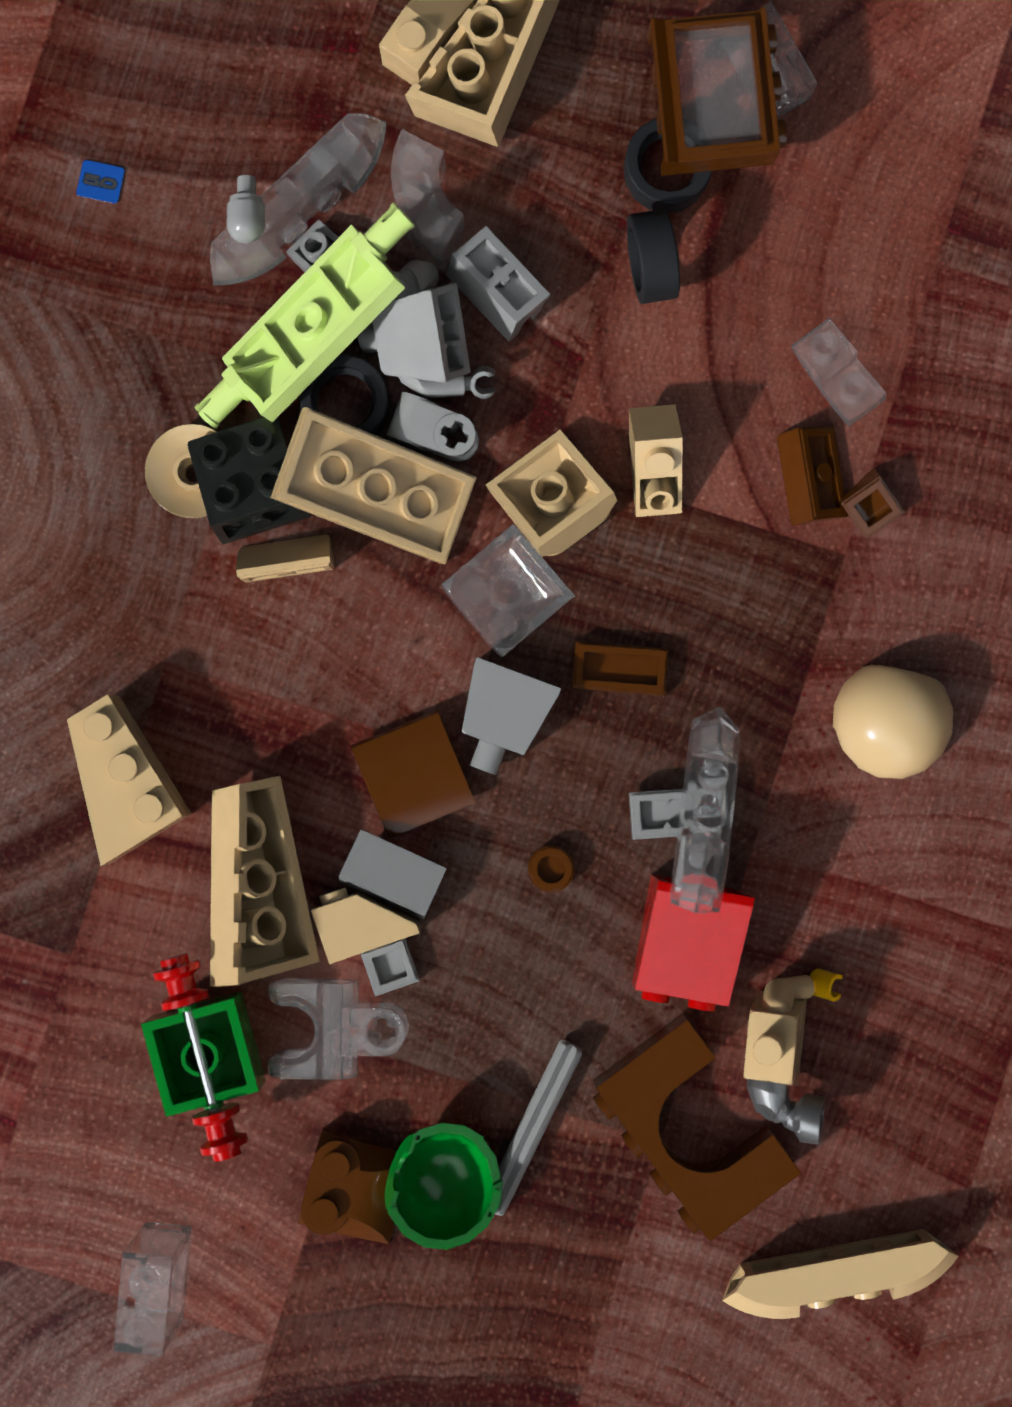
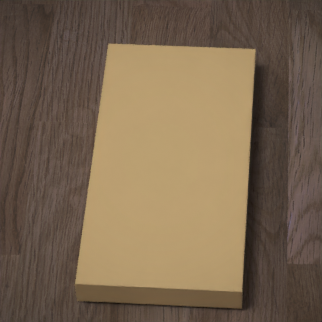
(373, 486)

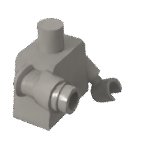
(424, 337)

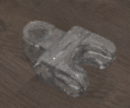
(340, 1025)

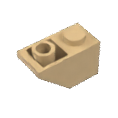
(656, 460)

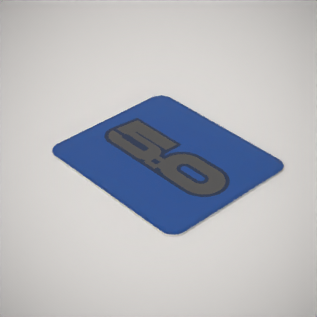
(100, 181)

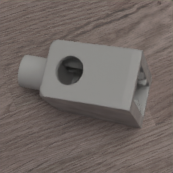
(504, 712)

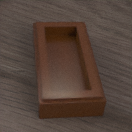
(620, 668)

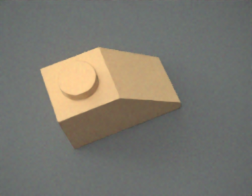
(358, 924)

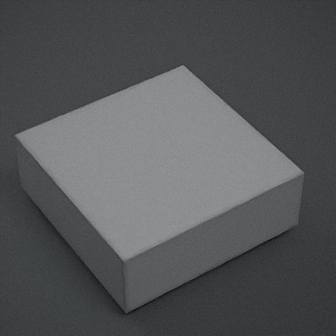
(390, 967)

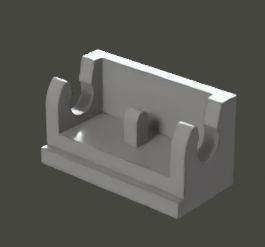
(496, 283)
(391, 874)

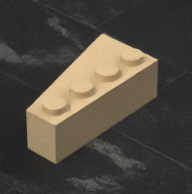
(483, 68)
(256, 887)

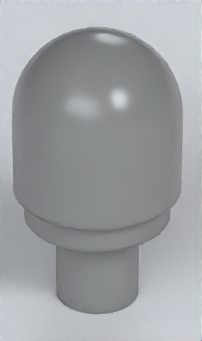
(245, 212)

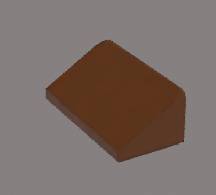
(811, 474)

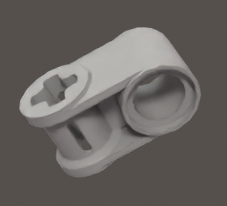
(424, 427)

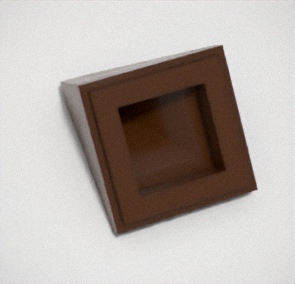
(871, 504)

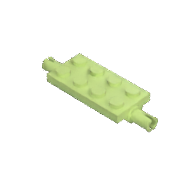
(310, 322)

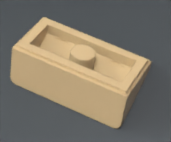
(285, 558)

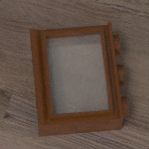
(716, 92)

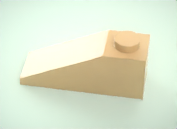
(419, 34)

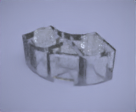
(417, 191)

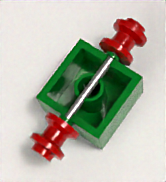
(203, 1055)

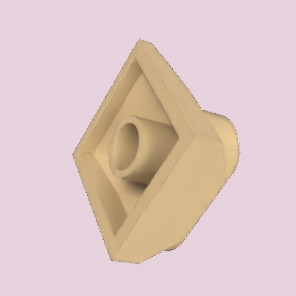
(553, 495)

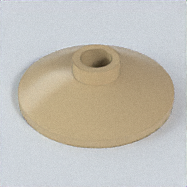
(168, 468)

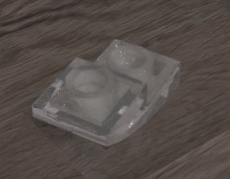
(838, 373)

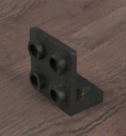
(238, 476)

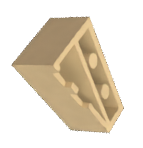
(121, 780)

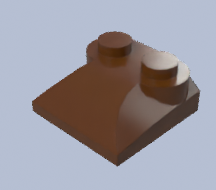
(348, 1188)

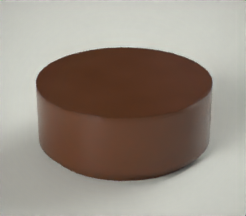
(551, 868)

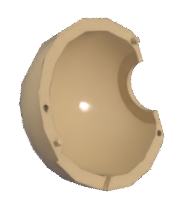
(893, 721)

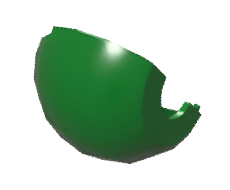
(443, 1186)

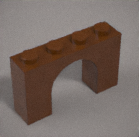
(713, 1191)

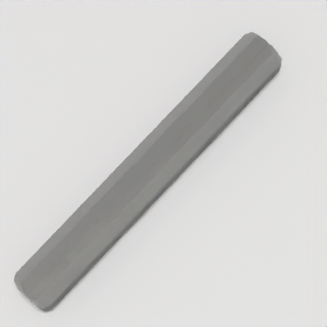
(536, 1119)

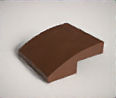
(412, 774)

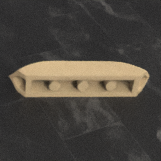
(819, 1276)

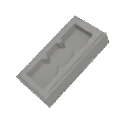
(655, 813)

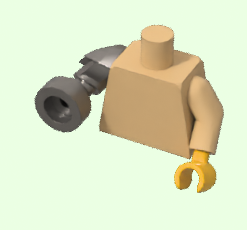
(776, 1052)

